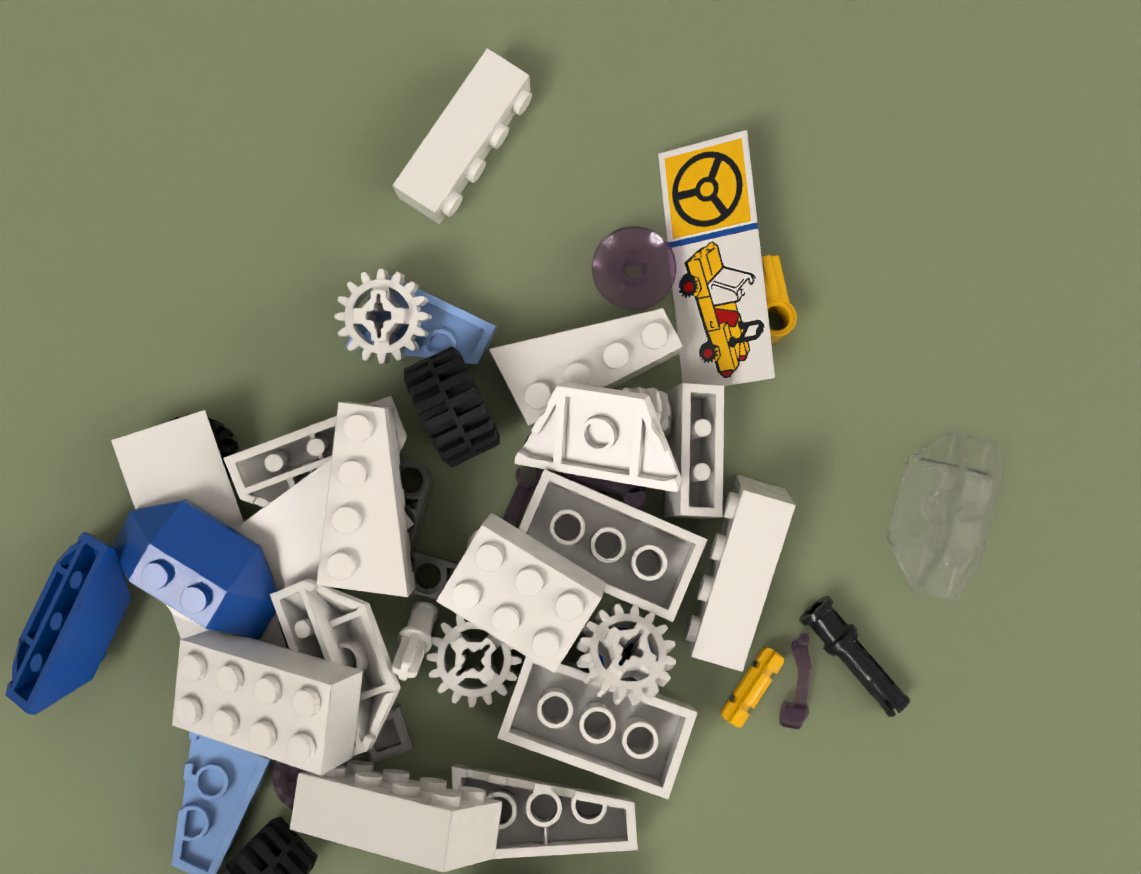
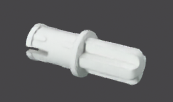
(414, 640)

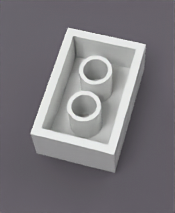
(522, 592)

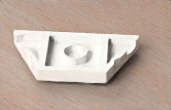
(602, 437)

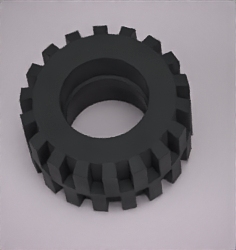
(451, 407)
(273, 851)

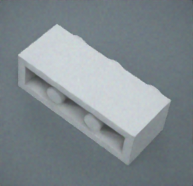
(697, 451)

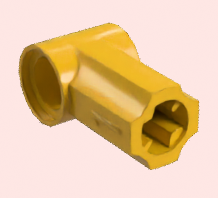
(777, 296)

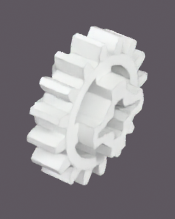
(382, 333)
(608, 641)
(488, 674)

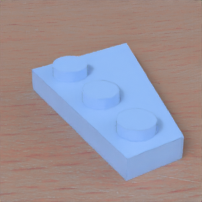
(447, 328)
(216, 800)

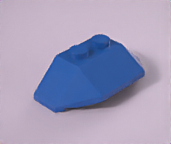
(198, 567)
(69, 625)

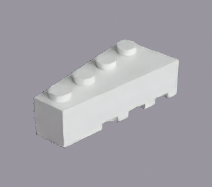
(588, 355)

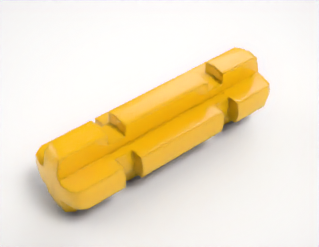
(752, 687)

